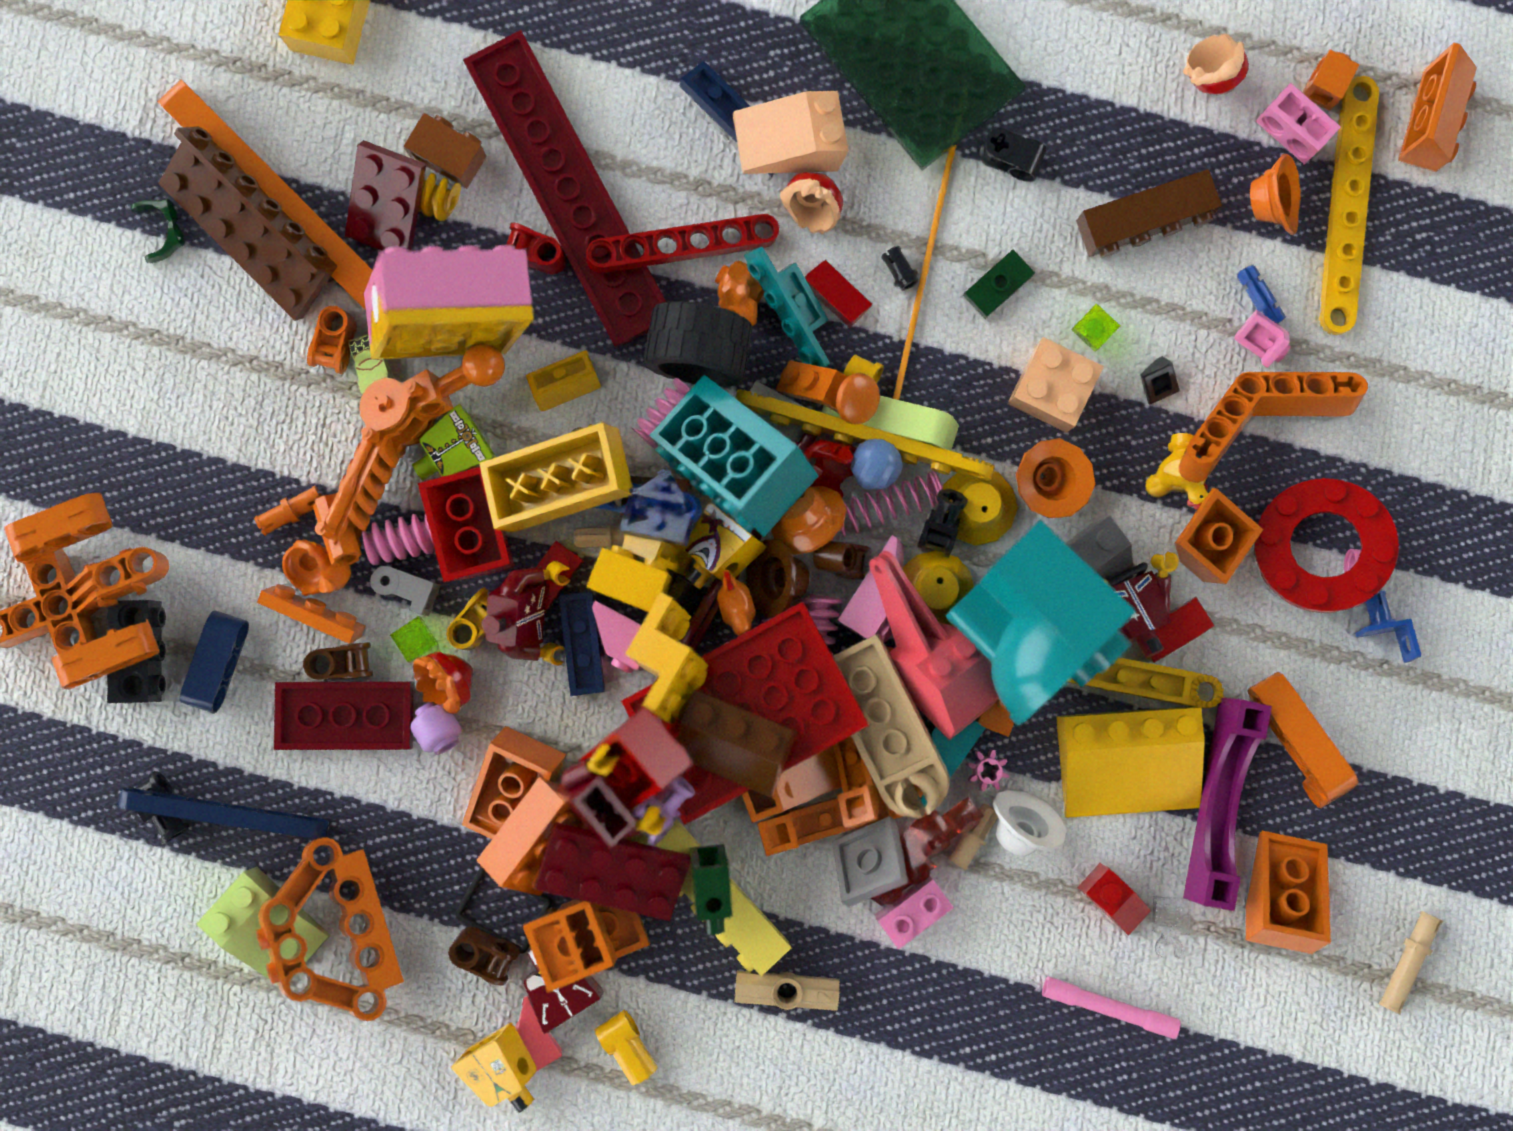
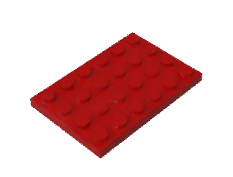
(779, 674)

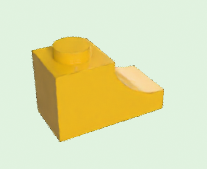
(669, 554)

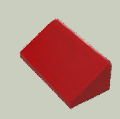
(837, 293)

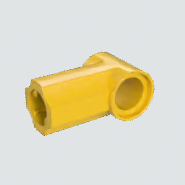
(621, 1038)

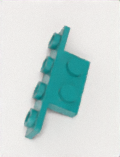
(793, 302)

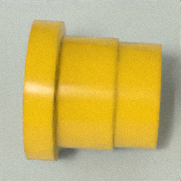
(861, 365)

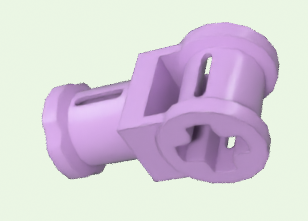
(668, 801)

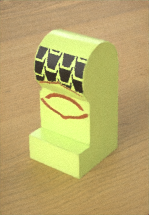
(367, 369)

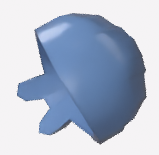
(876, 464)

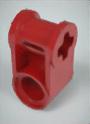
(536, 245)

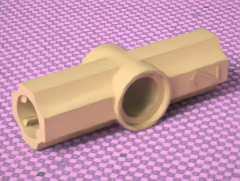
(810, 992)

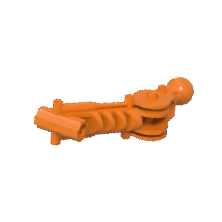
(394, 418)

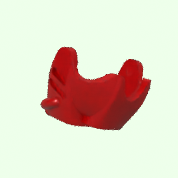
(832, 463)

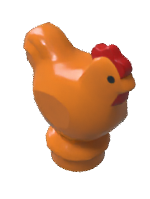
(736, 604)

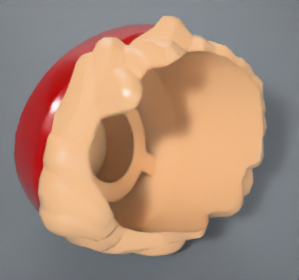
(1217, 64)
(813, 201)

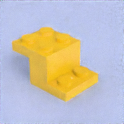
(673, 663)

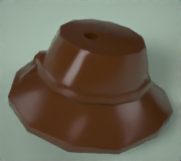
(776, 578)

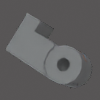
(395, 582)

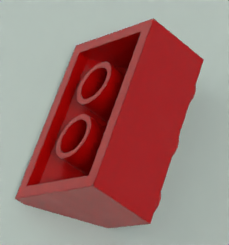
(463, 527)

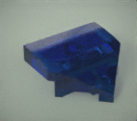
(659, 511)

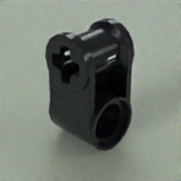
(1016, 155)

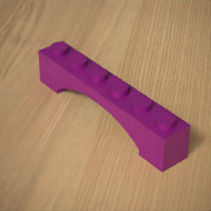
(1212, 863)

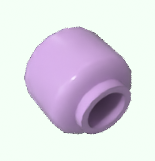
(435, 729)

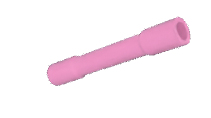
(1147, 1019)

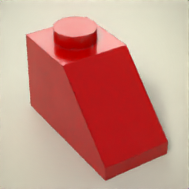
(1114, 898)

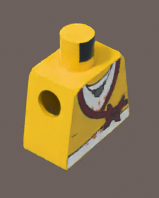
(719, 546)

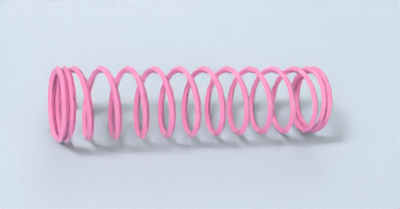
(933, 487)

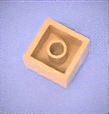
(1055, 385)

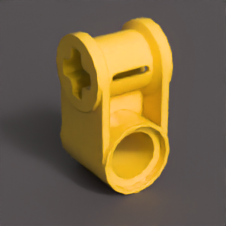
(470, 616)

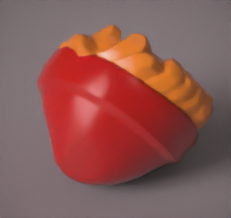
(444, 680)

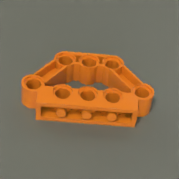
(293, 894)

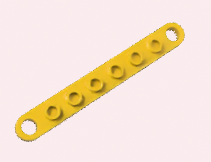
(1349, 206)
(911, 451)
(1156, 683)

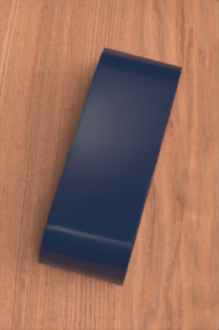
(214, 661)

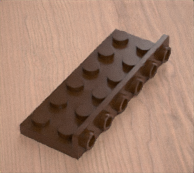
(246, 222)

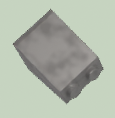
(1104, 549)

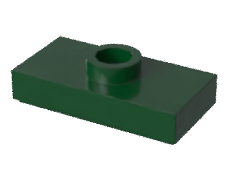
(999, 284)

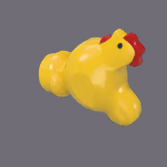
(1169, 479)

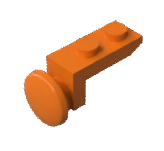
(851, 396)

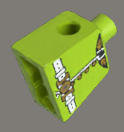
(452, 446)

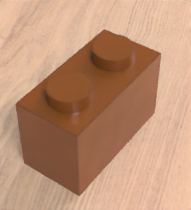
(445, 149)

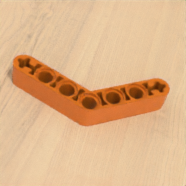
(1268, 396)

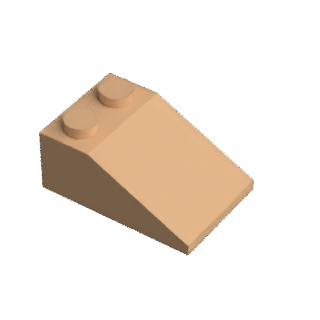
(792, 134)

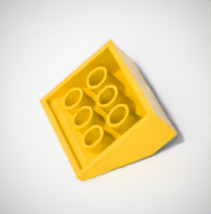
(1131, 761)

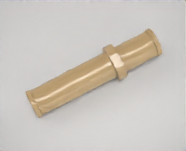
(1410, 962)

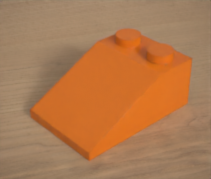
(505, 778)
(1289, 894)

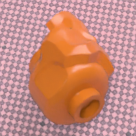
(739, 291)

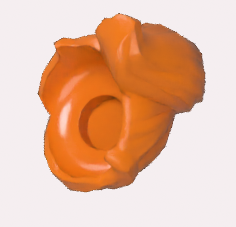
(310, 569)

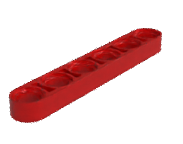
(684, 249)

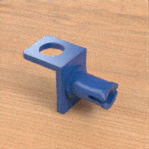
(1383, 623)

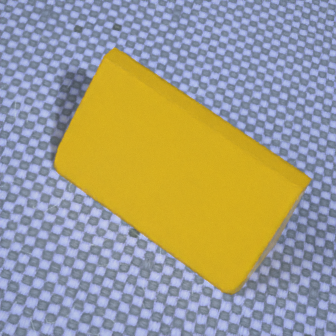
(563, 381)

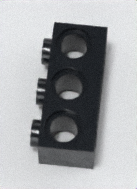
(121, 682)

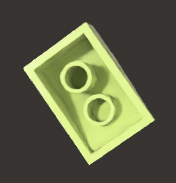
(235, 919)

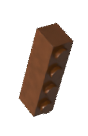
(1149, 213)

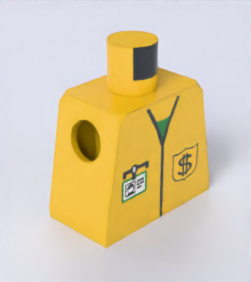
(498, 1068)

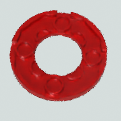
(1335, 593)

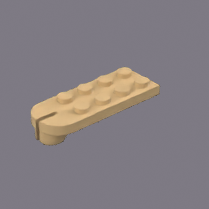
(897, 741)

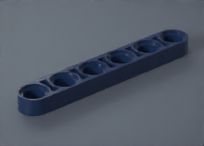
(222, 813)

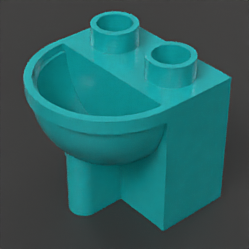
(1042, 621)

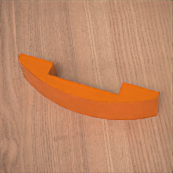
(860, 795)
(808, 825)

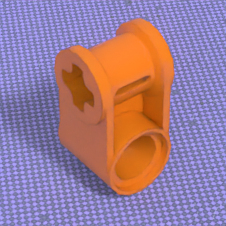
(332, 342)

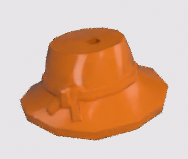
(1277, 195)
(1066, 478)
(811, 520)

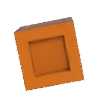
(1330, 79)

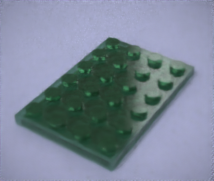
(915, 68)

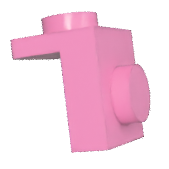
(1264, 338)

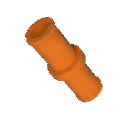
(287, 511)

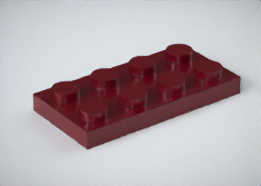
(343, 715)
(621, 877)

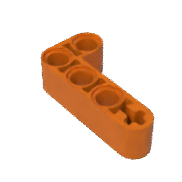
(1305, 740)

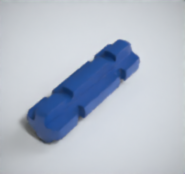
(1260, 294)

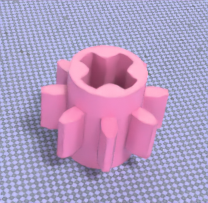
(996, 772)

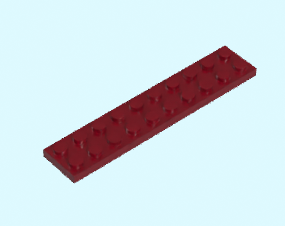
(563, 182)

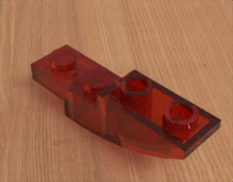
(930, 836)

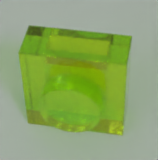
(1095, 327)
(414, 639)

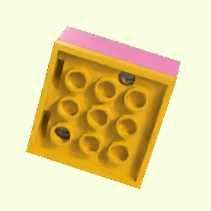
(446, 301)

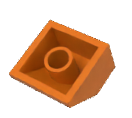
(1216, 539)

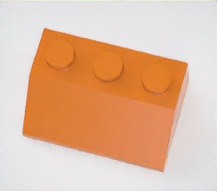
(1439, 110)

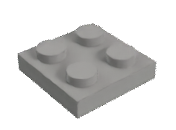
(869, 861)

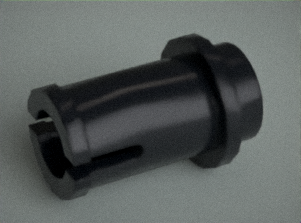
(900, 268)

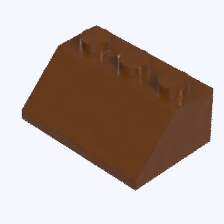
(735, 742)

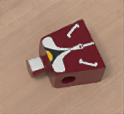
(562, 1003)

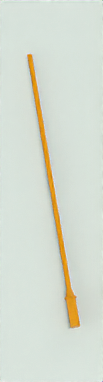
(924, 272)

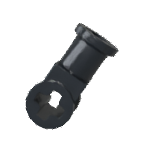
(942, 526)
(167, 826)

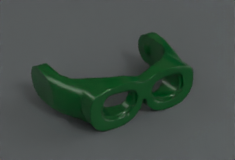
(174, 237)

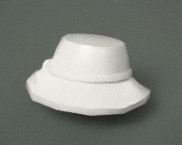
(1027, 823)

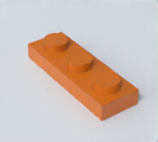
(312, 613)

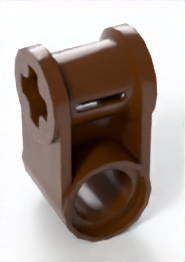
(841, 559)
(345, 662)
(485, 955)

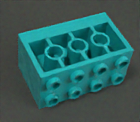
(733, 456)

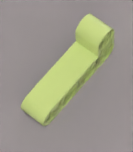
(912, 422)

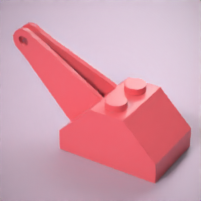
(936, 662)

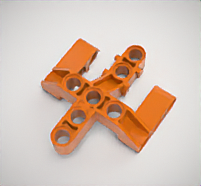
(39, 545)

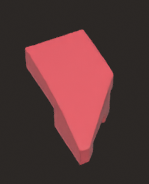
(540, 1046)

